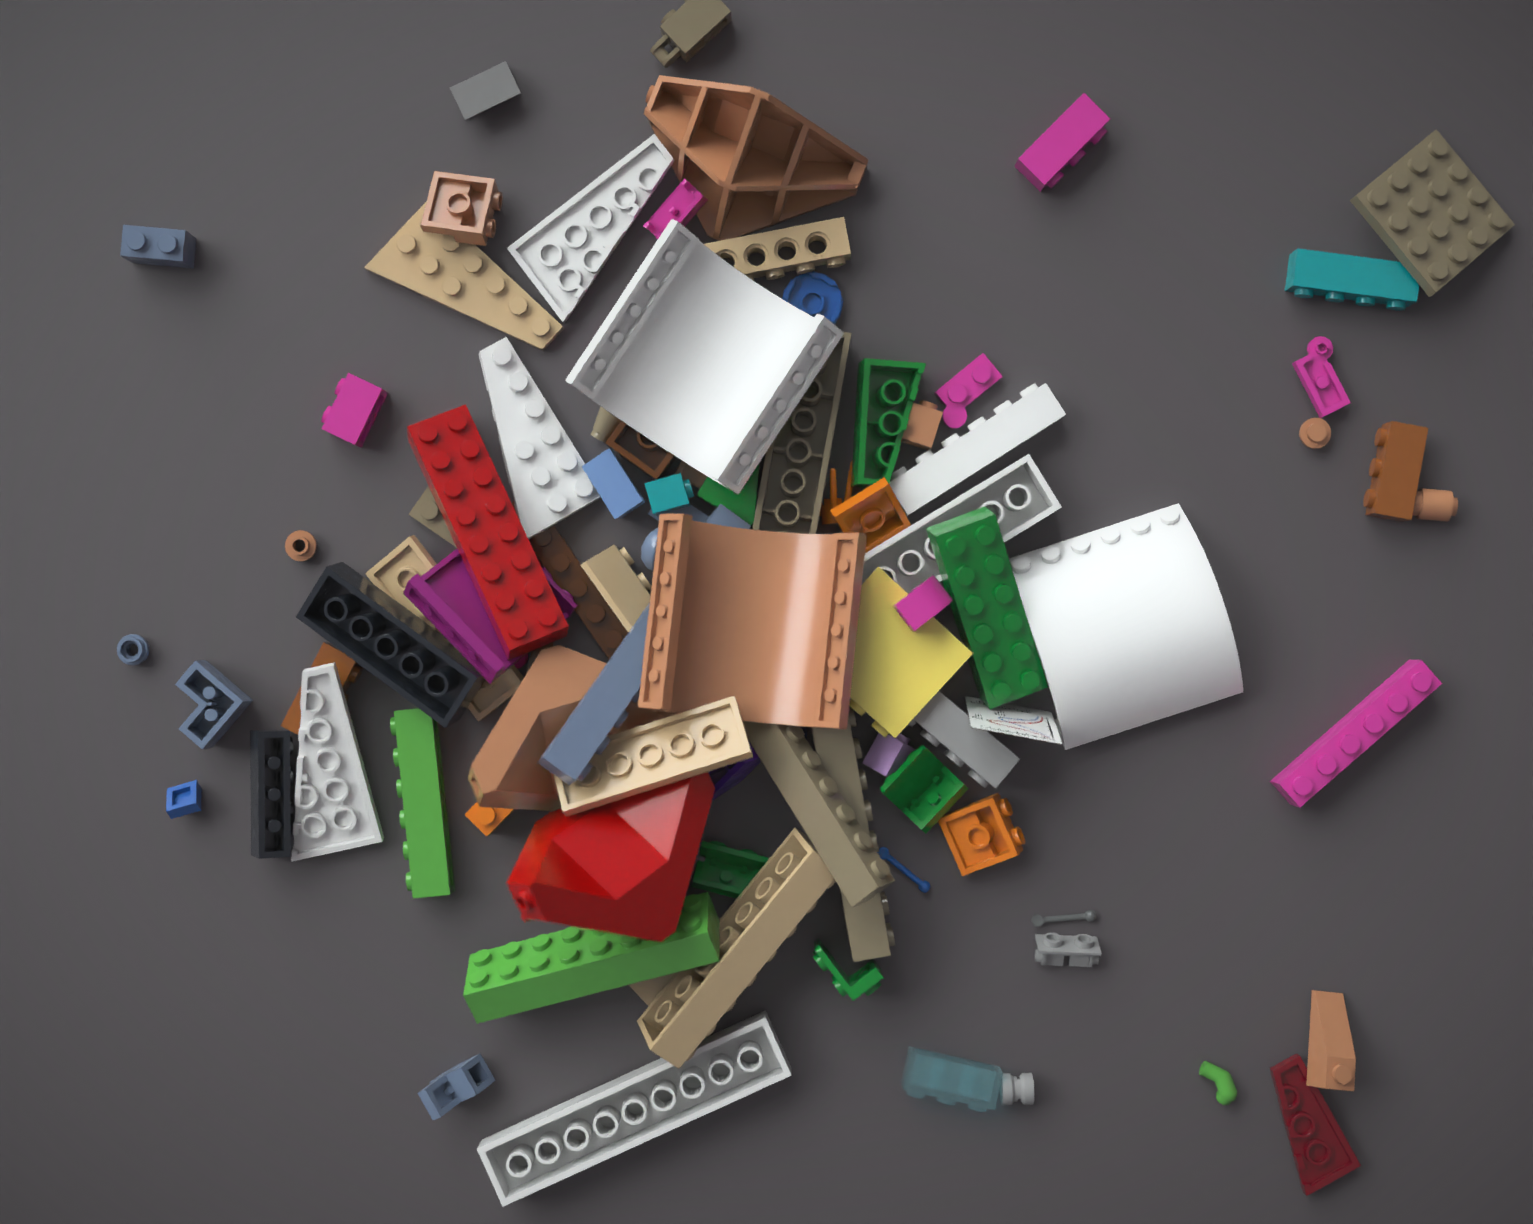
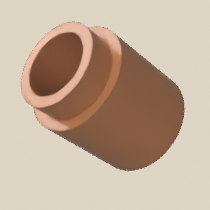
(1435, 505)

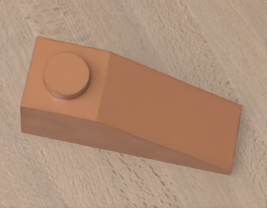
(1330, 1043)

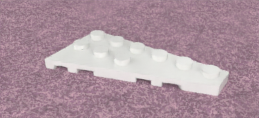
(332, 786)

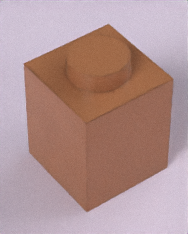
(922, 425)

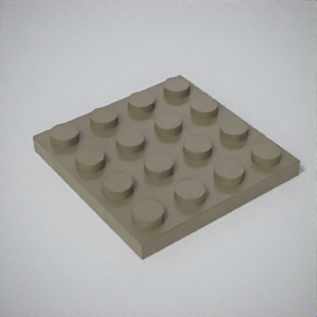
(1432, 213)

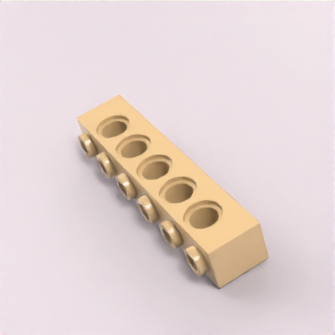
(830, 232)

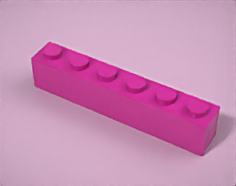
(1355, 732)

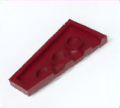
(1313, 1132)

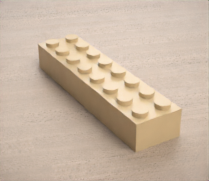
(748, 940)

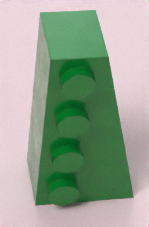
(881, 416)

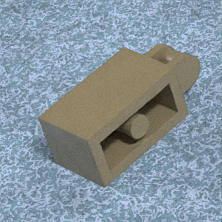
(690, 29)

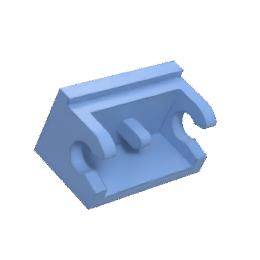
(613, 484)

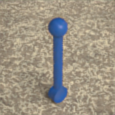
(924, 886)

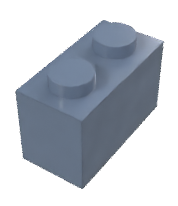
(158, 246)

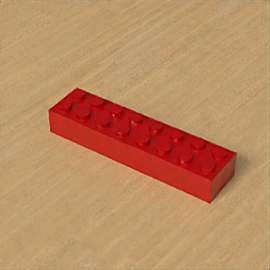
(487, 532)

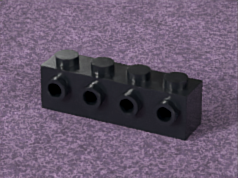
(270, 793)

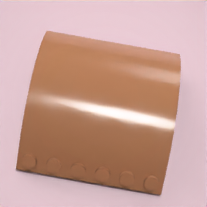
(753, 622)

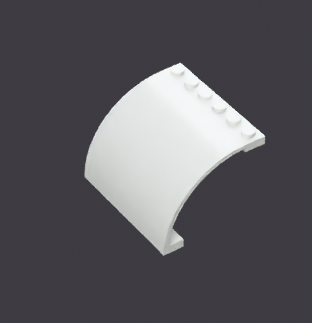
(703, 359)
(1128, 625)

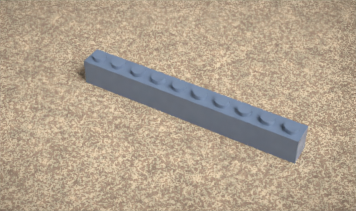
(609, 695)

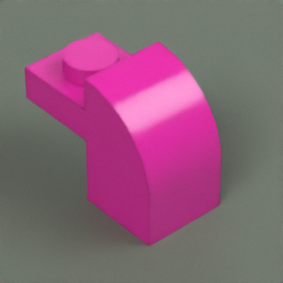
(923, 603)

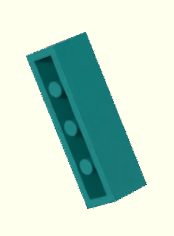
(1350, 278)

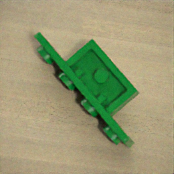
(726, 869)

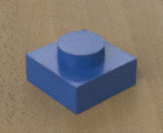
(183, 799)

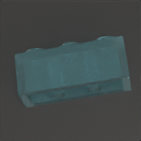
(951, 1079)

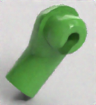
(1226, 1088)

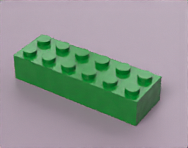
(987, 607)

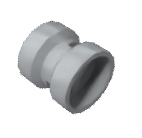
(1014, 1089)

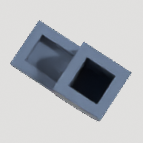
(455, 1086)

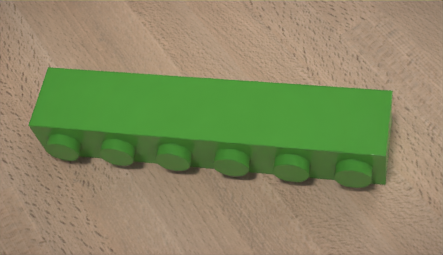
(423, 803)

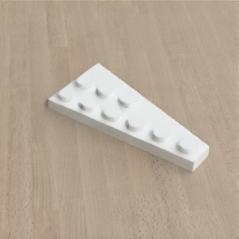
(578, 238)
(535, 448)

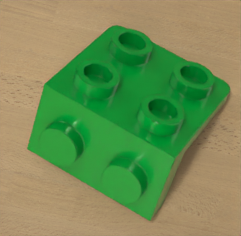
(923, 788)
(862, 981)

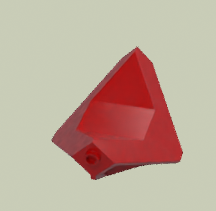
(617, 863)

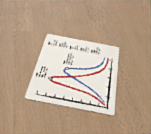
(1013, 720)

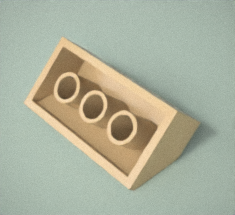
(619, 584)

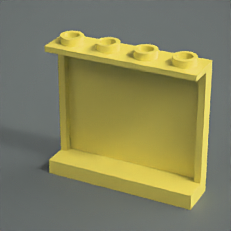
(897, 667)

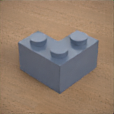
(218, 703)

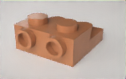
(462, 207)

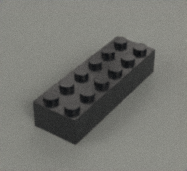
(391, 643)

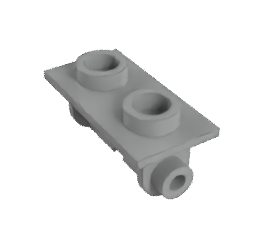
(1081, 949)

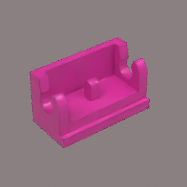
(679, 206)

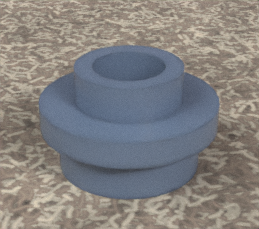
(123, 649)

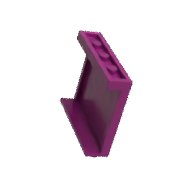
(455, 609)

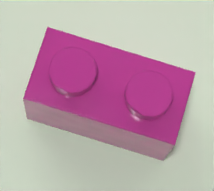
(353, 409)

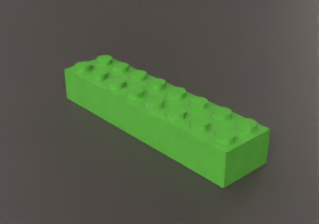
(585, 963)

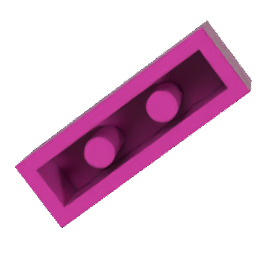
(1063, 143)

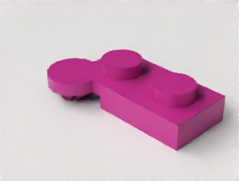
(1320, 378)
(965, 388)

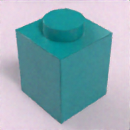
(669, 493)

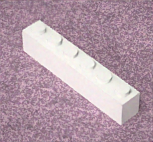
(975, 449)

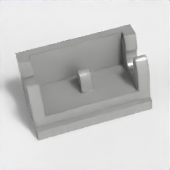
(485, 90)

